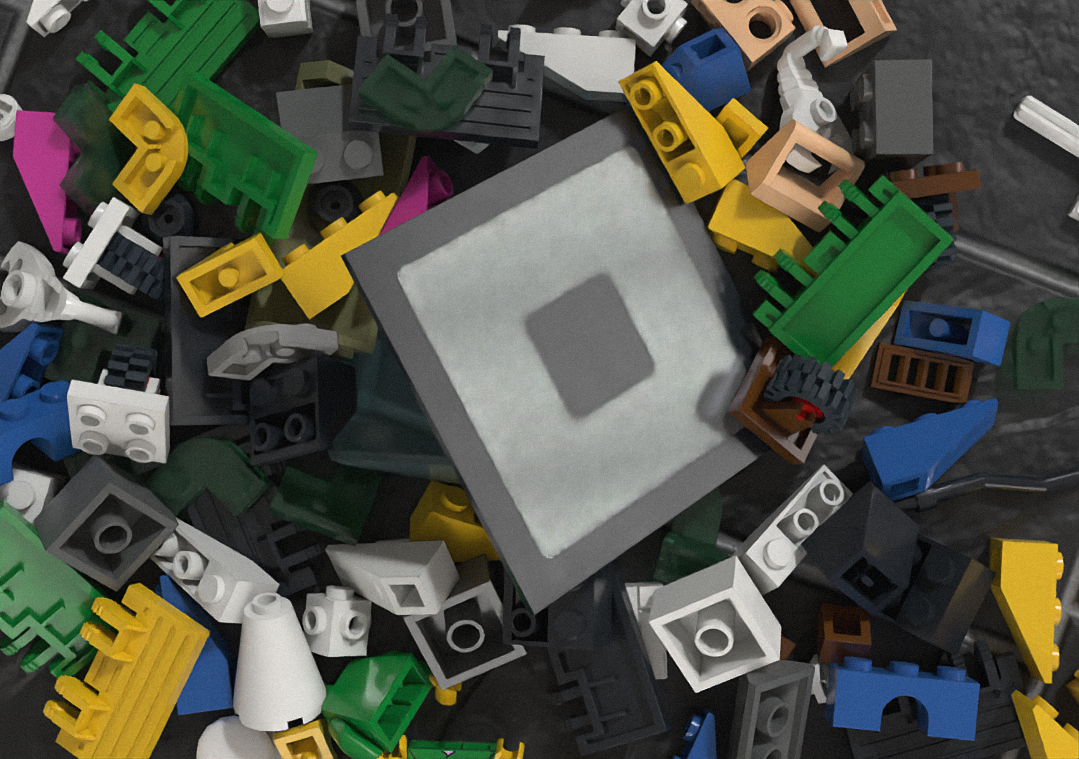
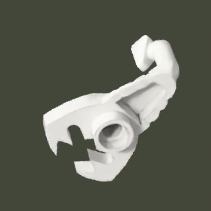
(804, 101)
(36, 295)

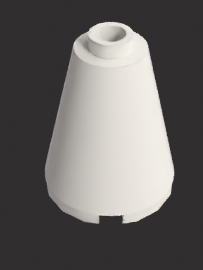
(275, 668)

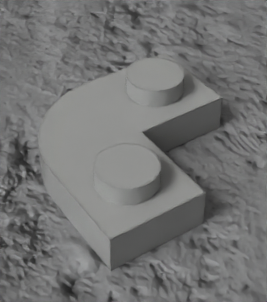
(258, 347)

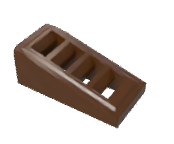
(960, 383)

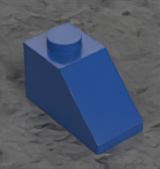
(952, 331)

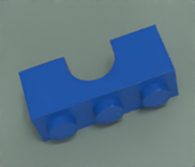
(37, 418)
(944, 699)

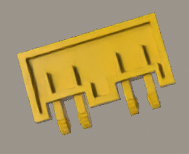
(135, 675)

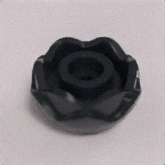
(326, 194)
(184, 216)

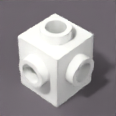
(652, 28)
(337, 622)

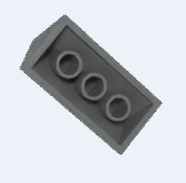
(771, 711)

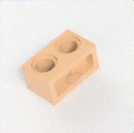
(736, 20)

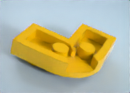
(160, 150)

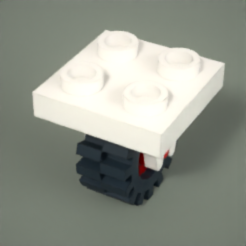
(117, 254)
(123, 410)

